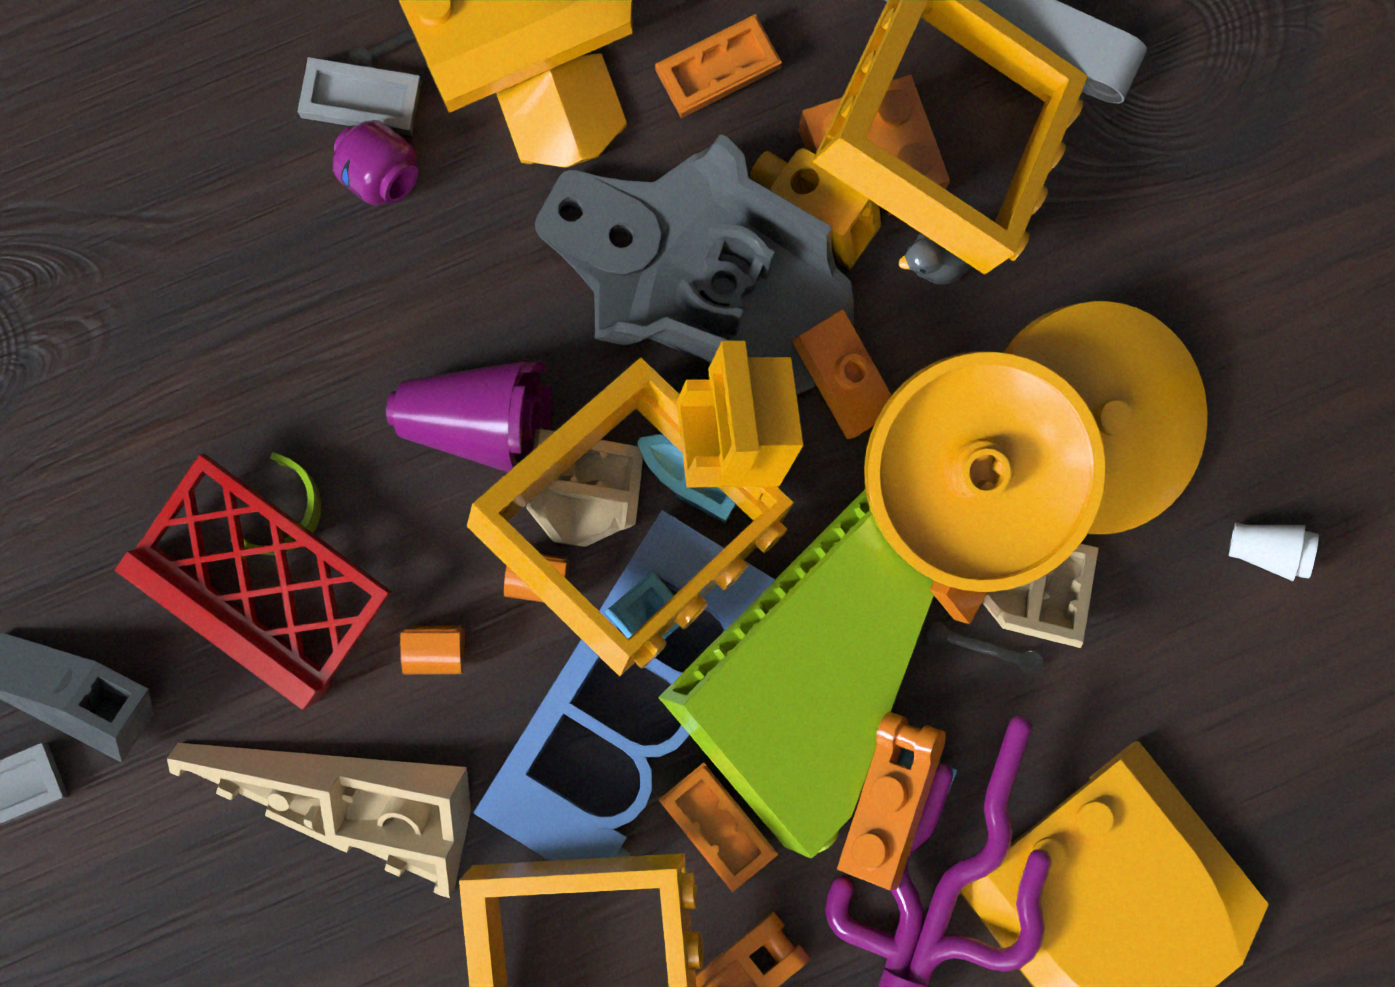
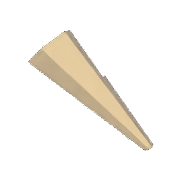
(388, 808)

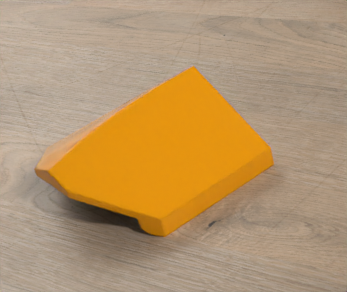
(564, 113)

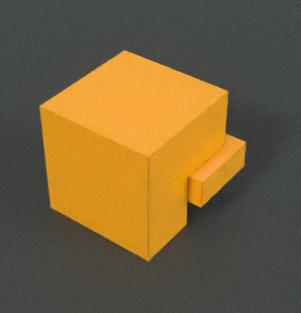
(741, 422)

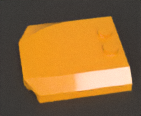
(499, 43)
(1130, 890)

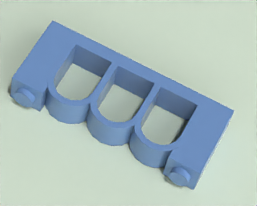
(543, 816)

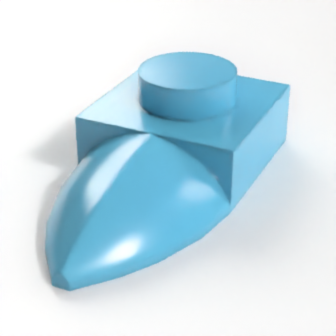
(668, 466)

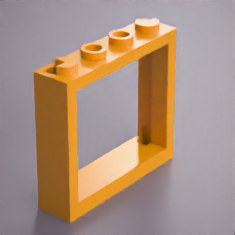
(911, 195)
(656, 400)
(487, 882)

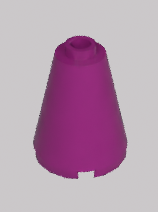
(476, 412)

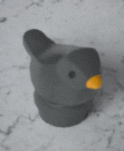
(933, 262)

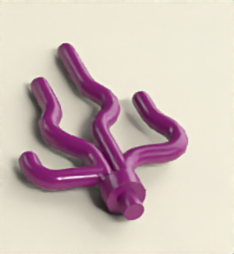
(918, 949)

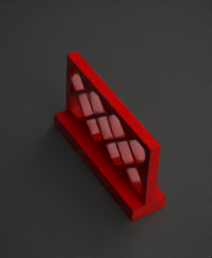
(224, 622)

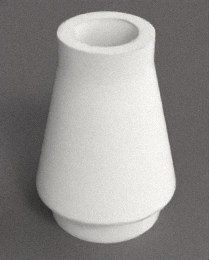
(1276, 548)

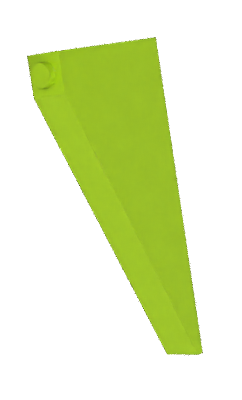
(805, 679)

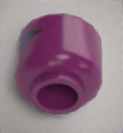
(375, 162)

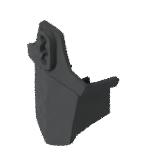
(705, 258)

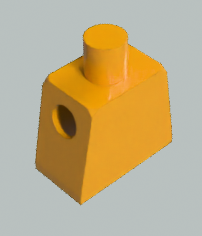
(824, 196)

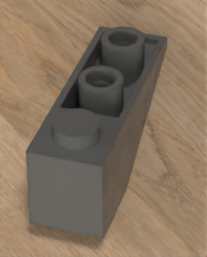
(74, 695)

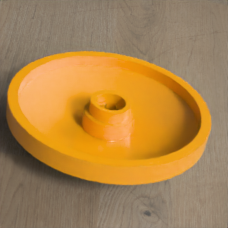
(1141, 397)
(985, 471)

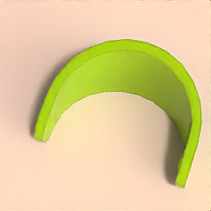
(314, 502)

